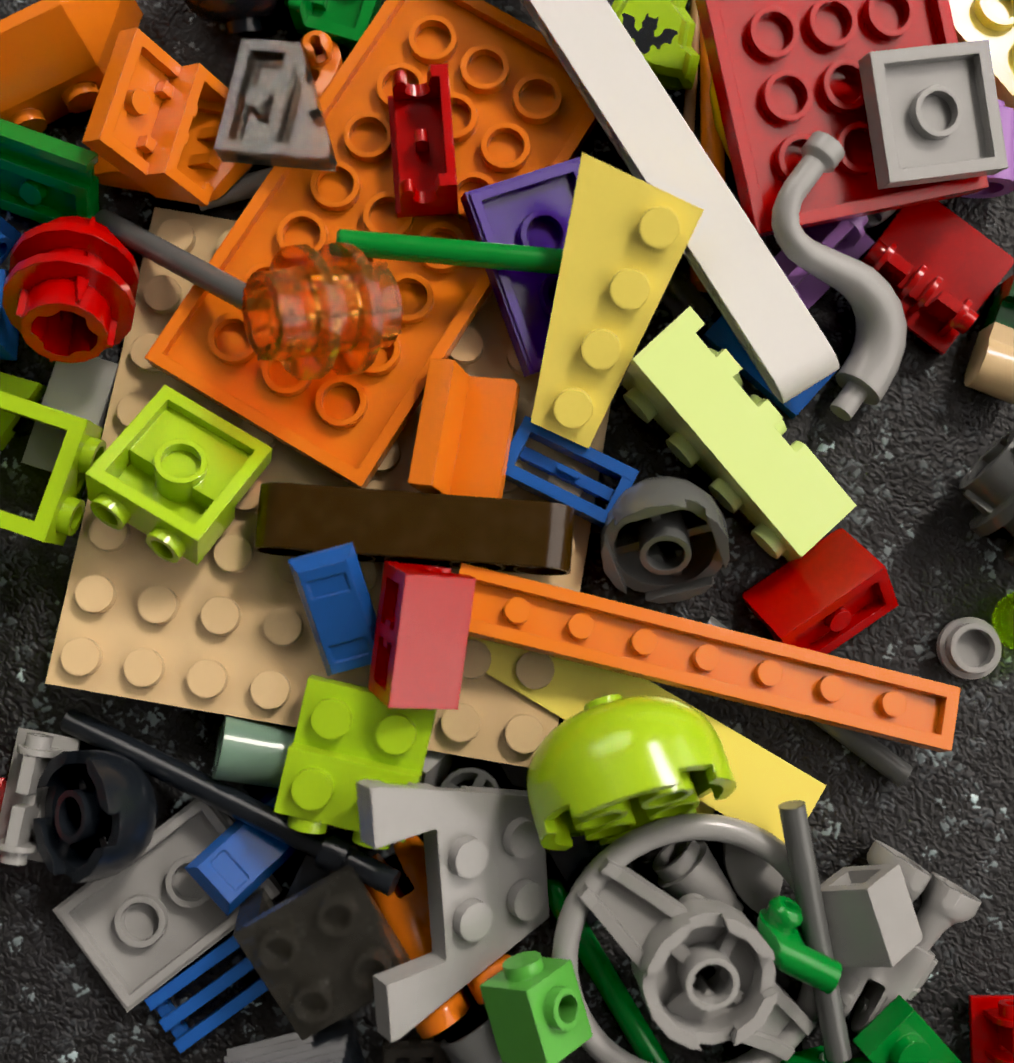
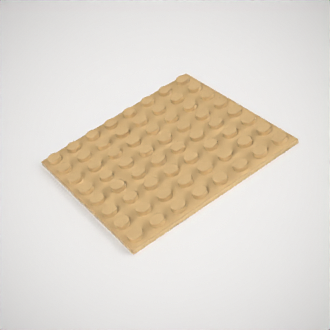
(234, 625)

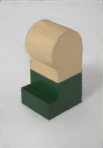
(992, 358)

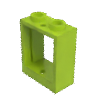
(62, 503)

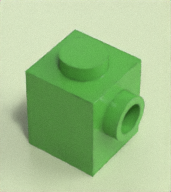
(536, 1009)

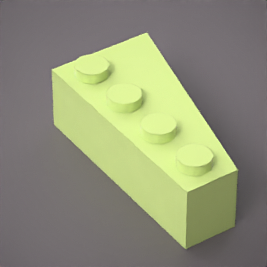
(734, 440)

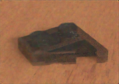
(274, 110)

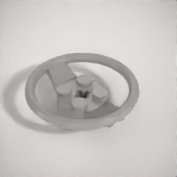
(679, 937)

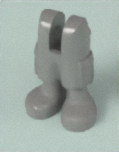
(941, 907)

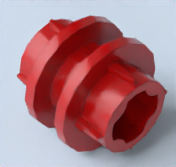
(71, 289)

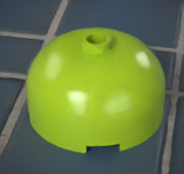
(623, 768)

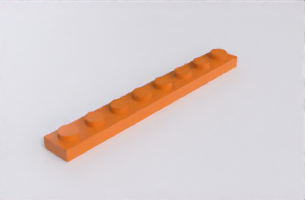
(712, 660)

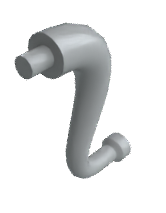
(876, 307)

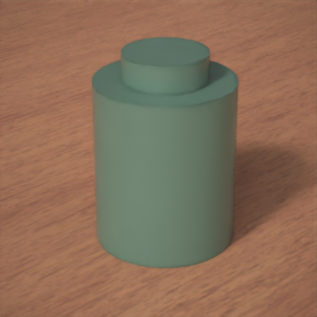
(251, 751)

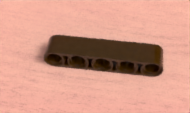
(416, 527)

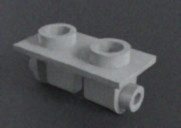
(22, 797)

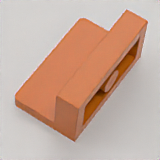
(463, 432)

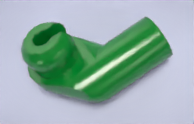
(779, 929)

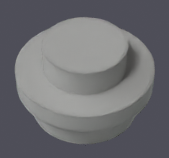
(969, 648)

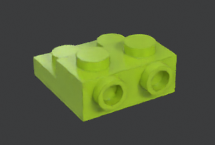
(176, 476)
(343, 739)

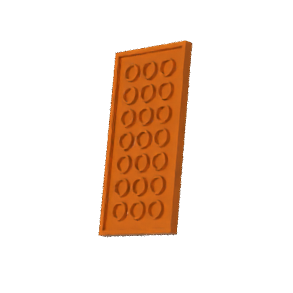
(508, 118)

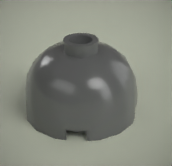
(664, 540)

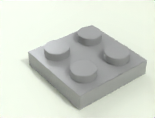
(933, 113)

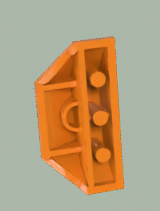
(58, 57)

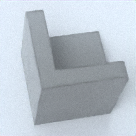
(870, 915)

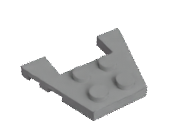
(481, 886)

